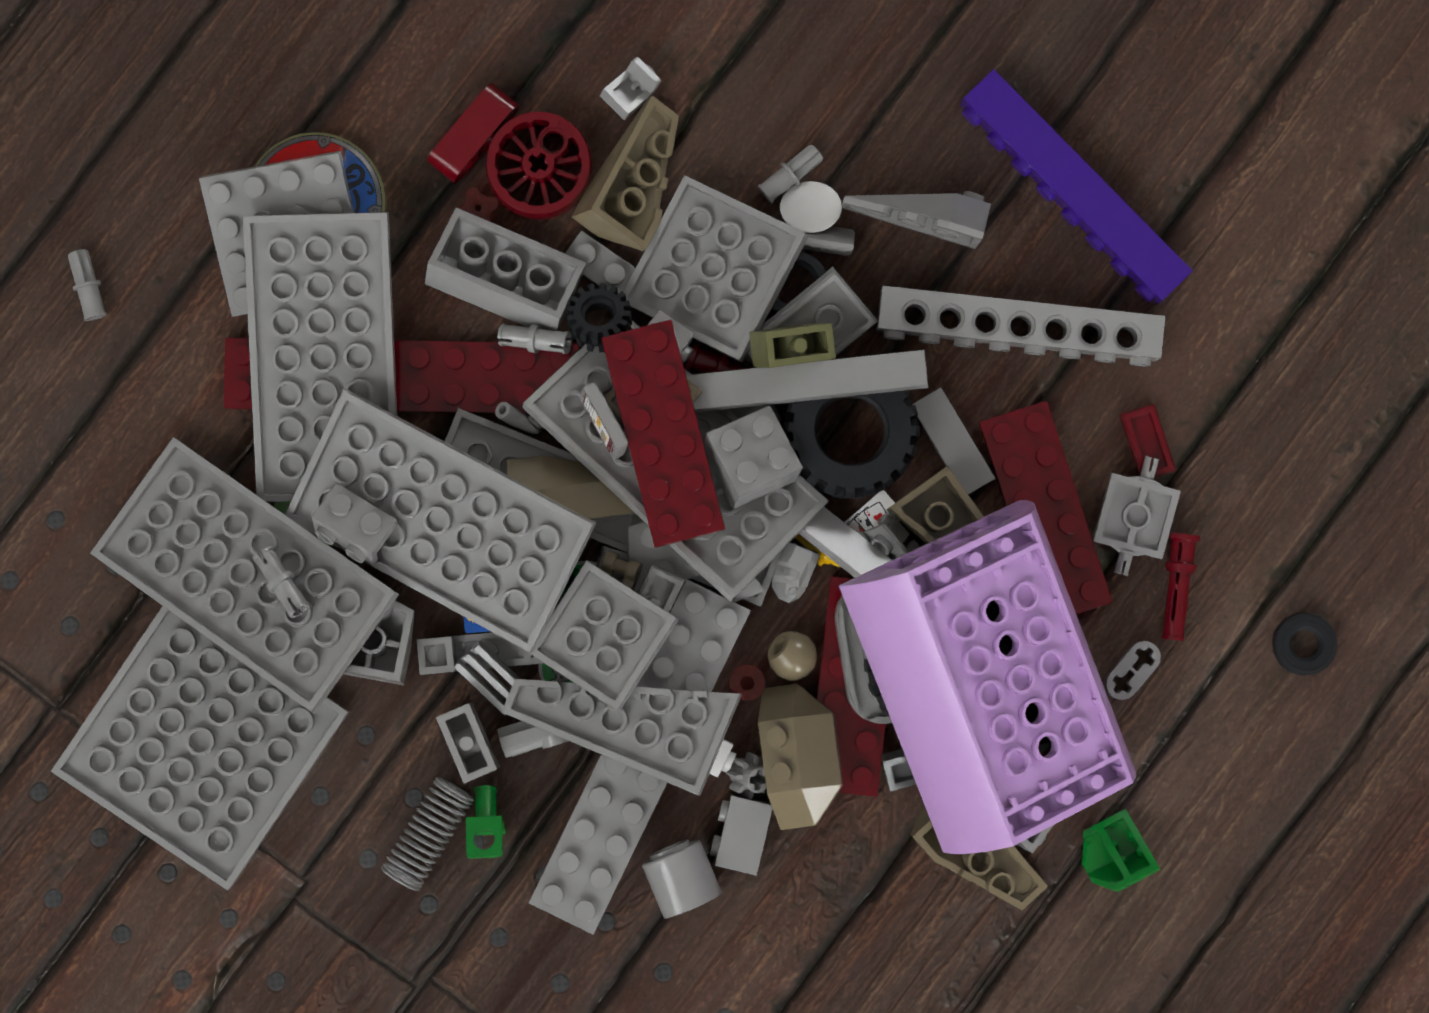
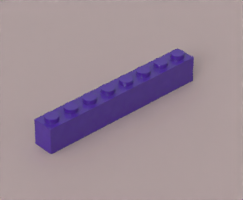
(1074, 187)

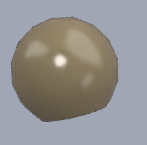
(792, 655)

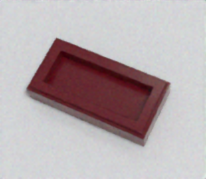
(1147, 439)

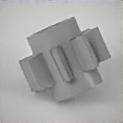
(747, 775)

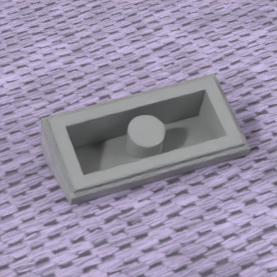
(832, 240)

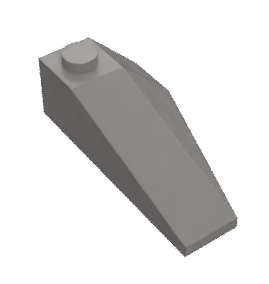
(944, 216)

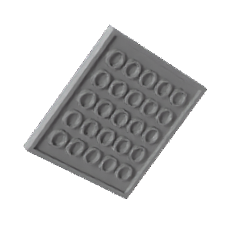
(196, 749)

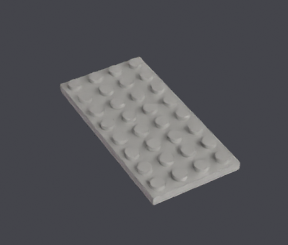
(314, 330)
(461, 525)
(191, 548)
(724, 558)

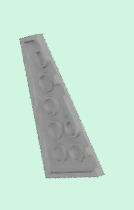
(656, 731)

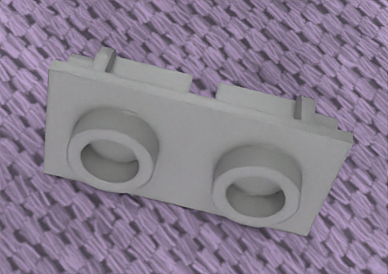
(890, 537)

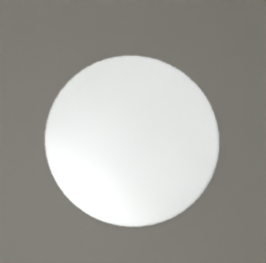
(810, 207)

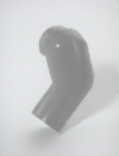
(517, 419)

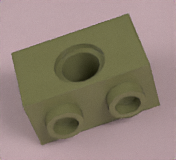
(792, 345)

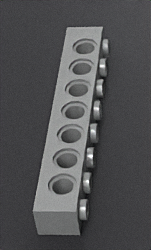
(1145, 328)

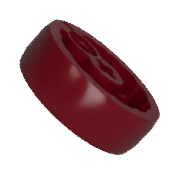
(554, 126)

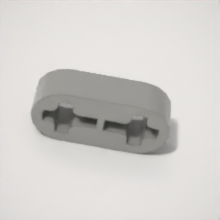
(1138, 676)

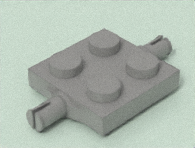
(1136, 515)

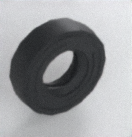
(1325, 650)

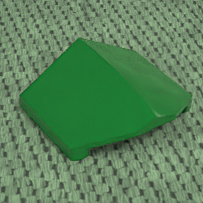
(1116, 853)

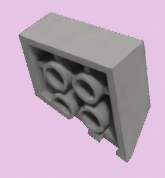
(387, 649)

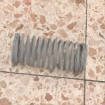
(402, 876)

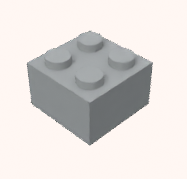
(751, 457)

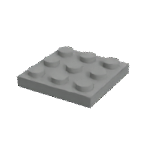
(603, 636)

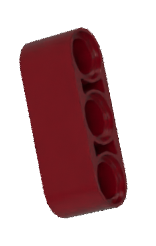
(472, 133)

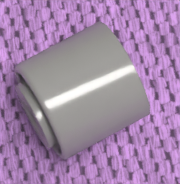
(681, 877)

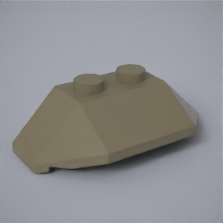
(798, 755)

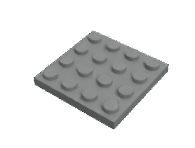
(280, 188)
(714, 267)

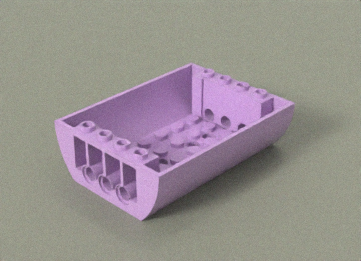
(966, 702)

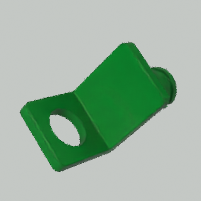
(485, 823)

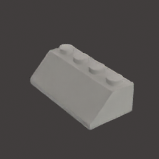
(503, 272)

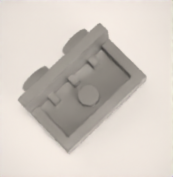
(352, 524)

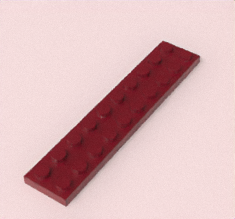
(433, 375)

